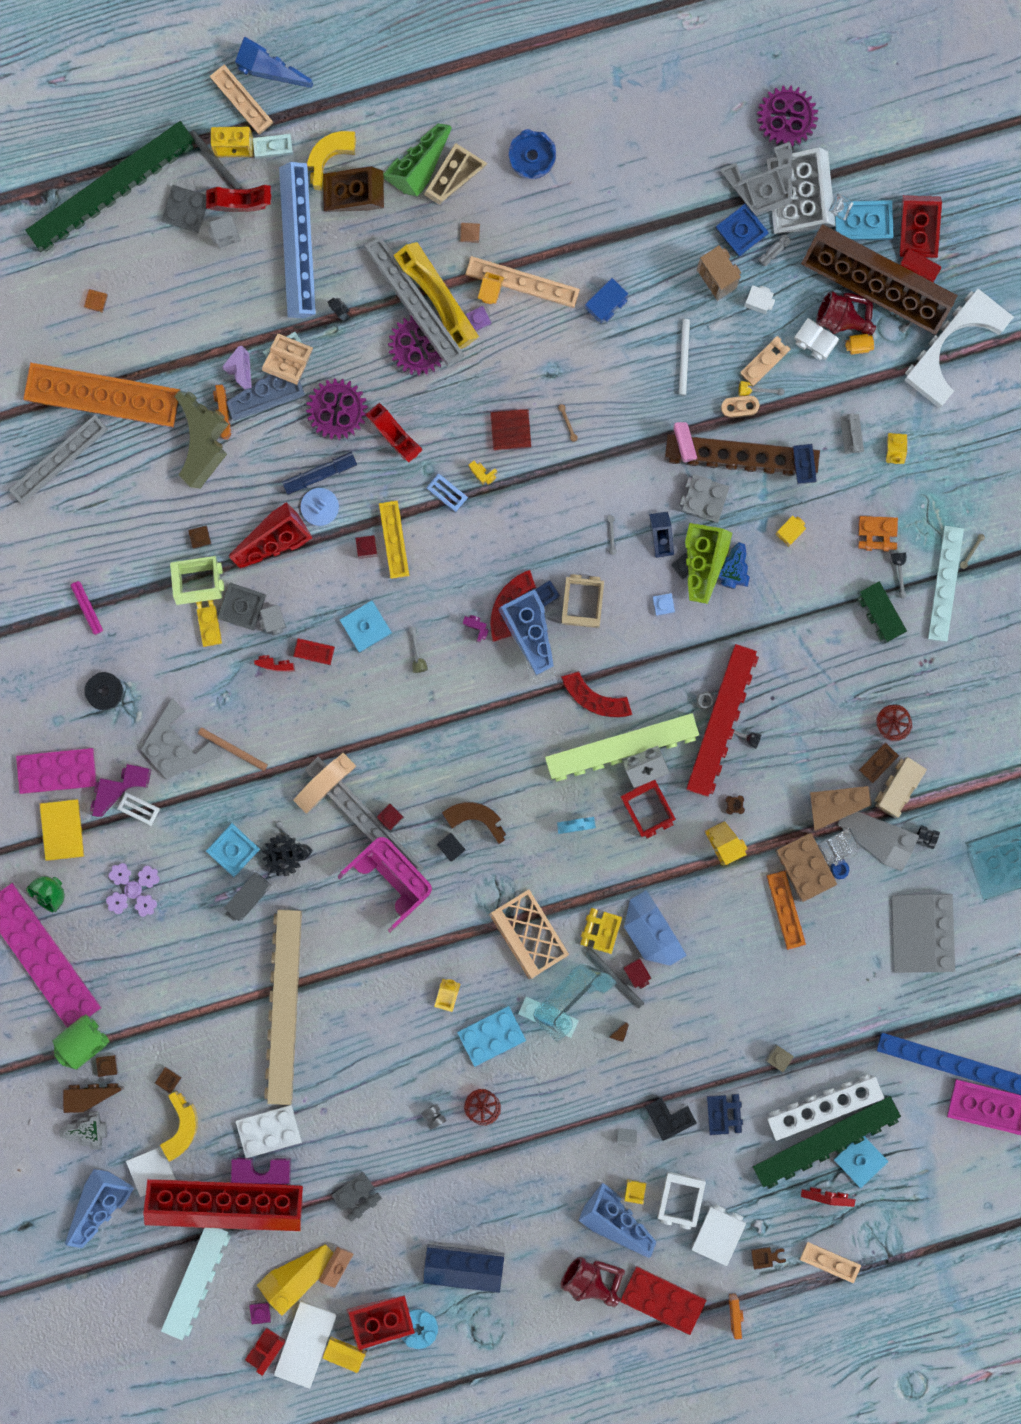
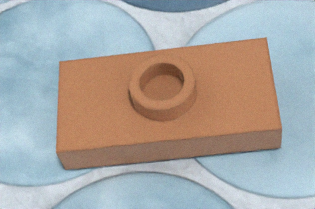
(336, 1267)

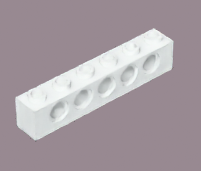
(872, 1094)

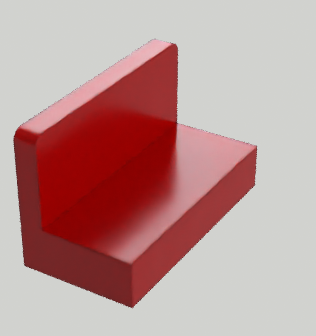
(921, 265)

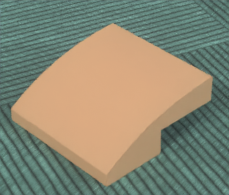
(287, 359)

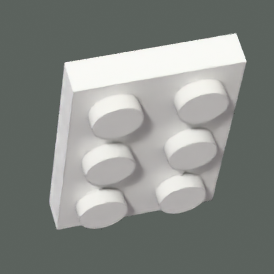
(268, 1131)

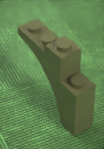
(204, 450)

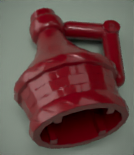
(839, 314)
(585, 1281)

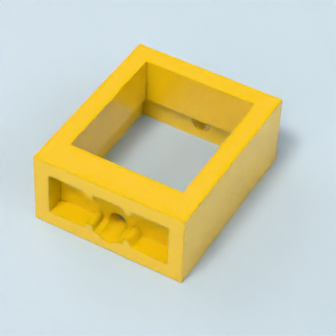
(229, 138)

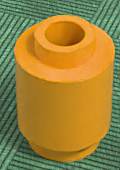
(860, 344)

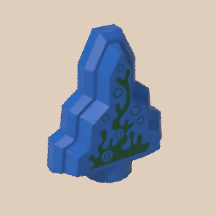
(734, 568)

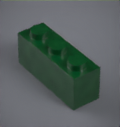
(881, 612)

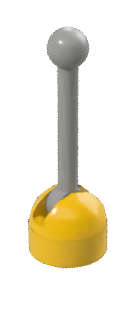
(746, 389)

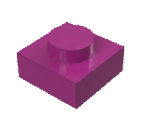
(260, 1313)

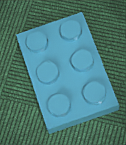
(867, 221)
(491, 1036)

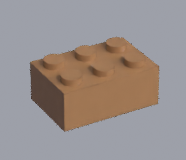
(719, 272)
(806, 867)

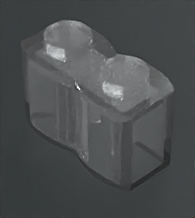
(839, 846)

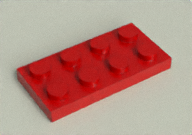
(663, 1300)

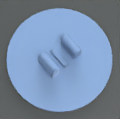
(319, 506)

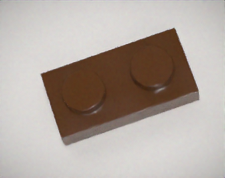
(878, 762)

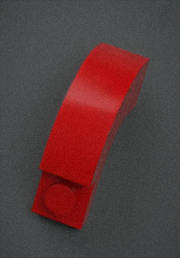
(238, 199)
(393, 433)

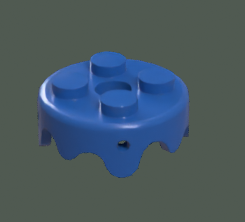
(532, 141)

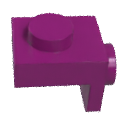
(474, 622)

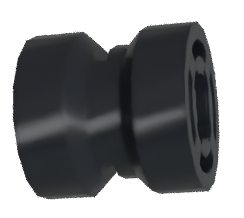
(927, 837)

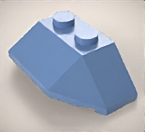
(651, 931)

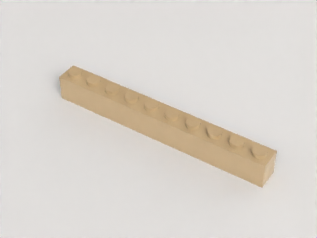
(284, 1007)

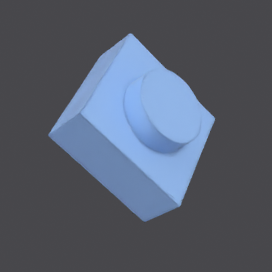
(663, 604)

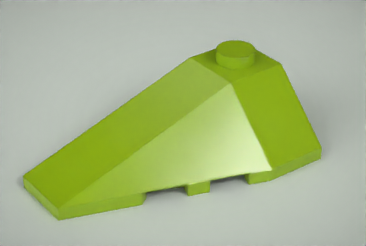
(706, 555)

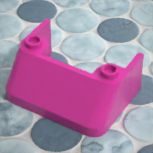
(397, 871)

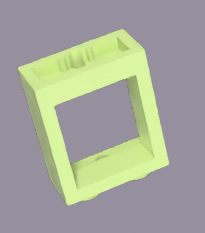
(191, 566)

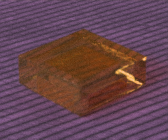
(96, 301)

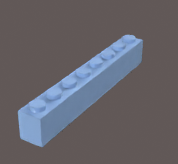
(297, 240)

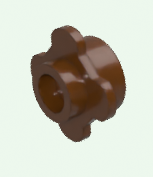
(738, 809)

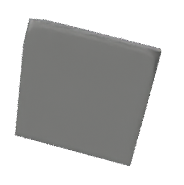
(627, 1137)

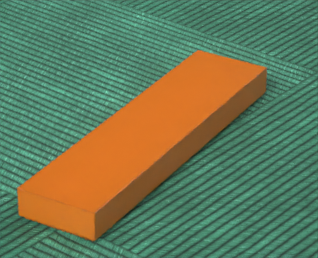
(786, 910)

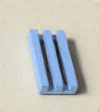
(439, 496)

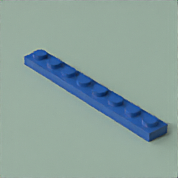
(949, 1063)

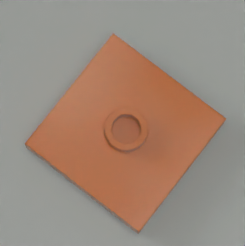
(736, 1316)

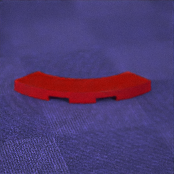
(514, 589)
(594, 702)

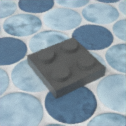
(185, 209)
(241, 606)

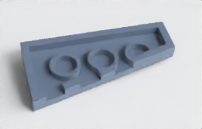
(263, 396)

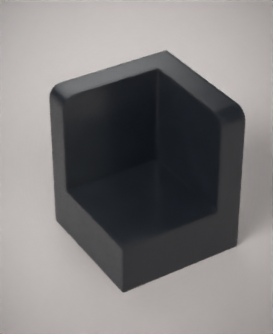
(451, 847)

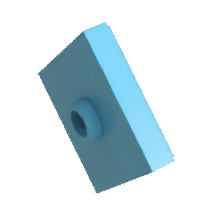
(365, 626)
(233, 850)
(861, 1161)

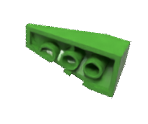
(416, 168)

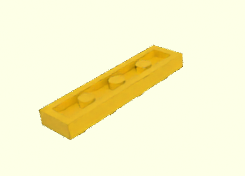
(394, 539)

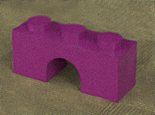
(243, 1172)

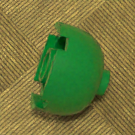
(47, 892)

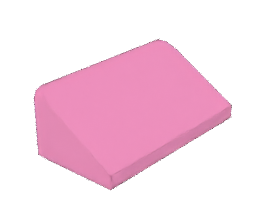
(684, 441)

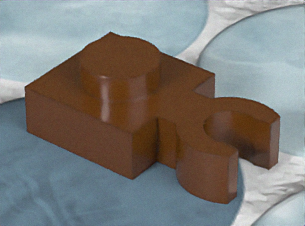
(763, 1257)

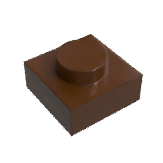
(199, 537)
(107, 1065)
(168, 1080)

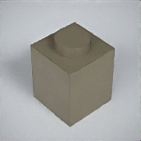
(779, 1058)

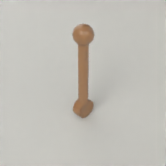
(573, 437)

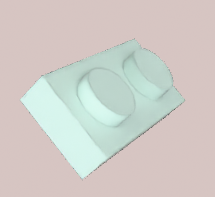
(272, 146)

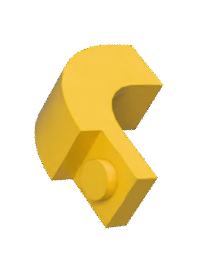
(329, 146)
(187, 1129)

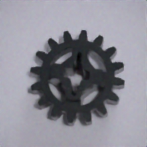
(275, 856)

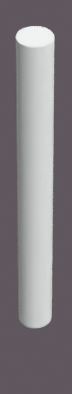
(684, 356)

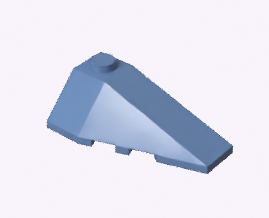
(529, 628)
(98, 1200)
(610, 1219)

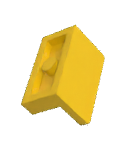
(344, 1354)

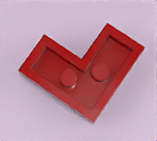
(828, 1197)

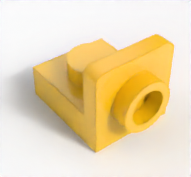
(479, 471)
(447, 994)

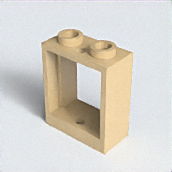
(582, 621)

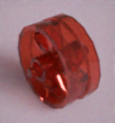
(894, 722)
(482, 1107)

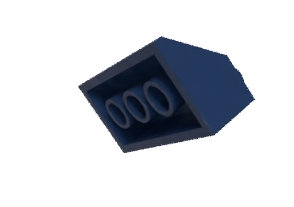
(463, 1268)

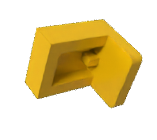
(896, 448)

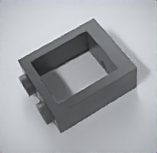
(247, 897)

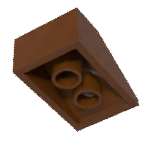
(353, 190)

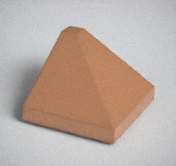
(470, 232)

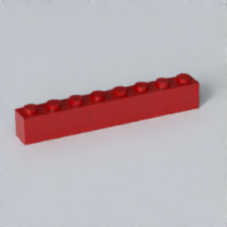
(721, 720)

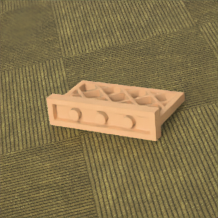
(515, 944)

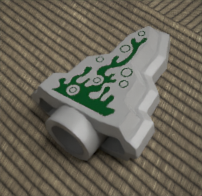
(86, 1131)

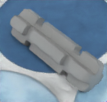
(774, 250)

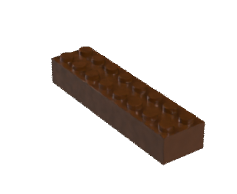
(879, 279)

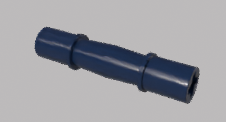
(319, 473)

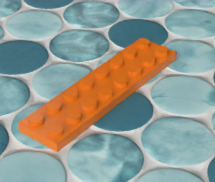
(101, 395)

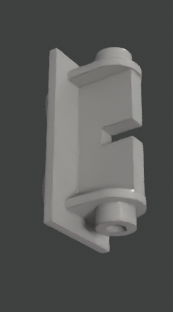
(852, 433)

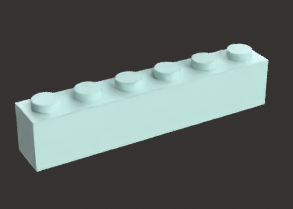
(195, 1281)

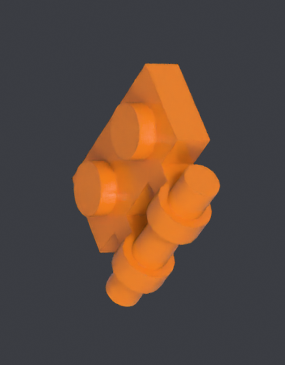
(878, 527)

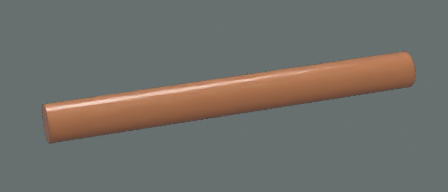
(233, 749)

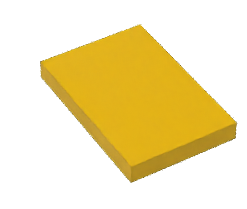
(62, 830)

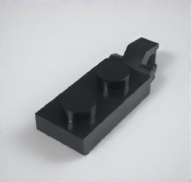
(339, 308)

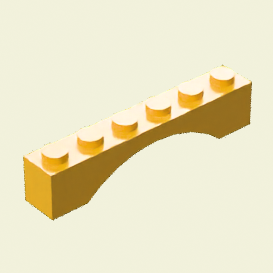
(419, 268)

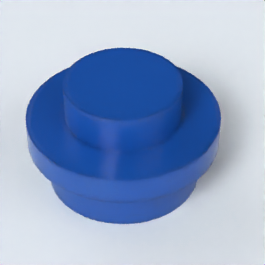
(840, 871)

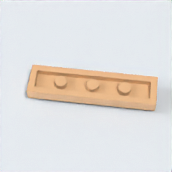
(241, 99)

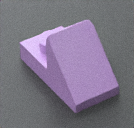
(240, 366)

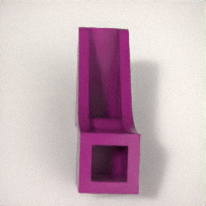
(109, 791)

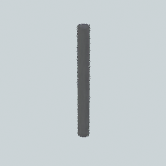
(215, 161)
(623, 987)

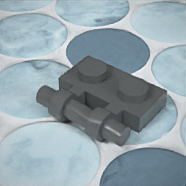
(354, 1191)

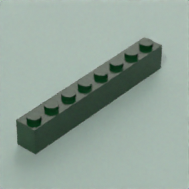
(827, 1141)

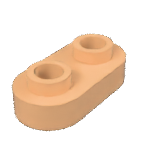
(739, 405)

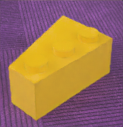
(726, 843)

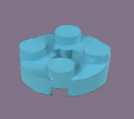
(576, 825)
(430, 1331)

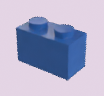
(607, 301)

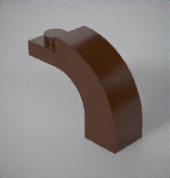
(474, 811)

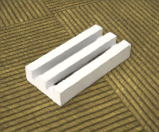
(153, 815)

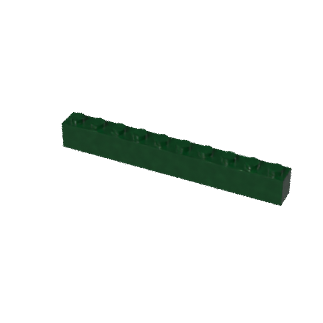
(110, 187)

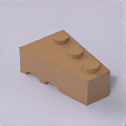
(837, 804)

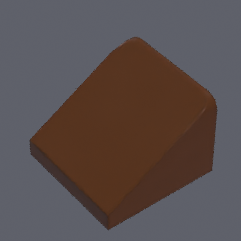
(620, 1033)

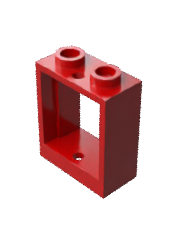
(640, 790)

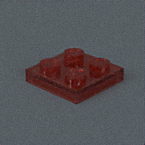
(510, 430)

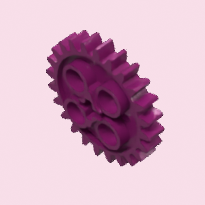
(788, 99)
(403, 353)
(320, 406)

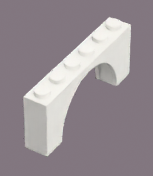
(977, 312)

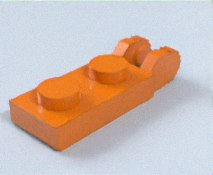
(220, 397)

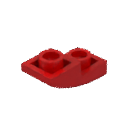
(269, 664)

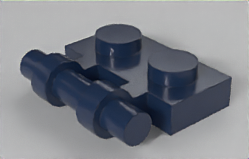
(718, 1115)

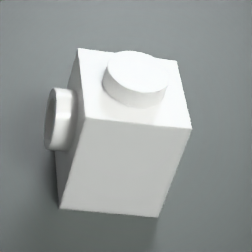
(760, 299)

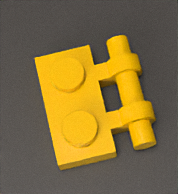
(606, 933)

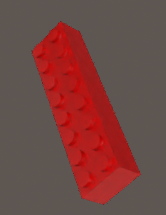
(223, 1205)

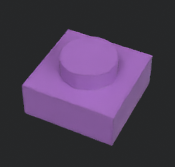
(478, 318)

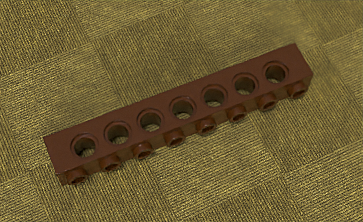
(732, 448)

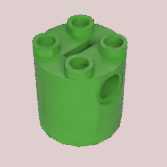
(79, 1043)

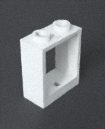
(685, 1180)

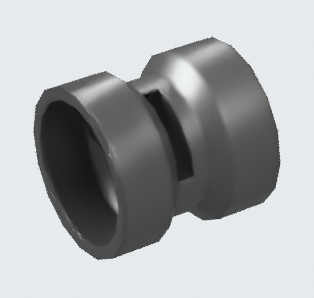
(433, 1112)

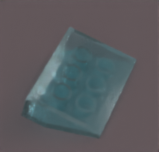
(997, 861)

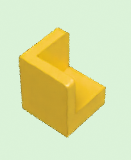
(634, 1191)

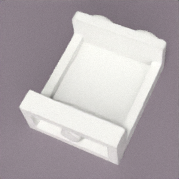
(719, 1234)

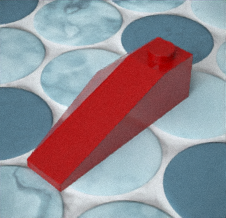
(277, 532)

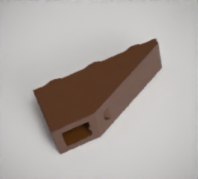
(81, 1099)

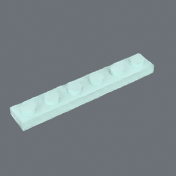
(945, 584)

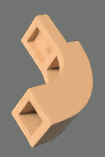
(324, 782)

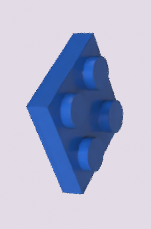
(742, 230)

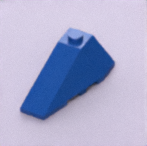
(256, 61)

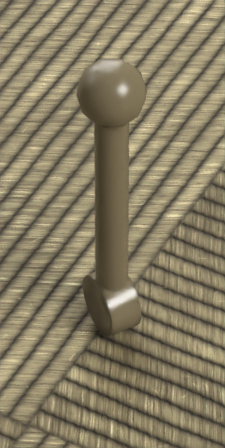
(963, 565)

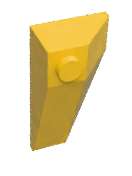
(291, 1281)

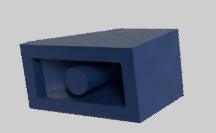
(661, 534)

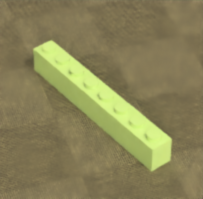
(621, 746)

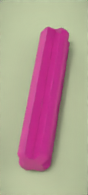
(86, 608)

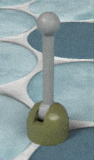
(419, 665)

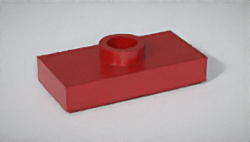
(314, 651)

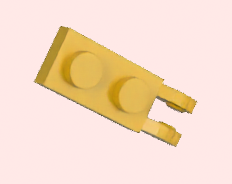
(209, 624)

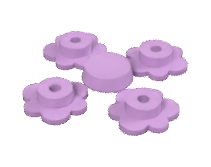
(133, 889)

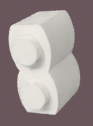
(816, 339)

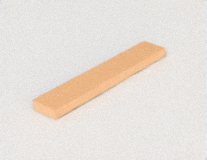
(525, 282)

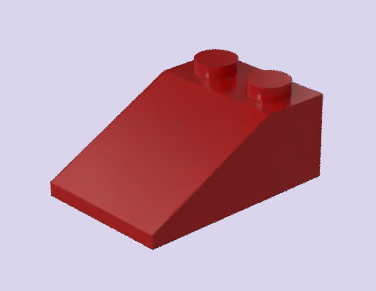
(920, 225)
(380, 1321)

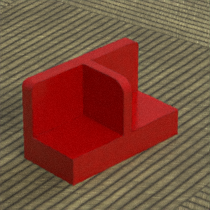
(265, 1351)

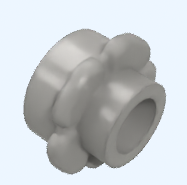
(700, 700)

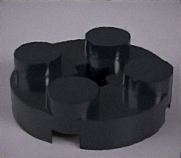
(97, 682)

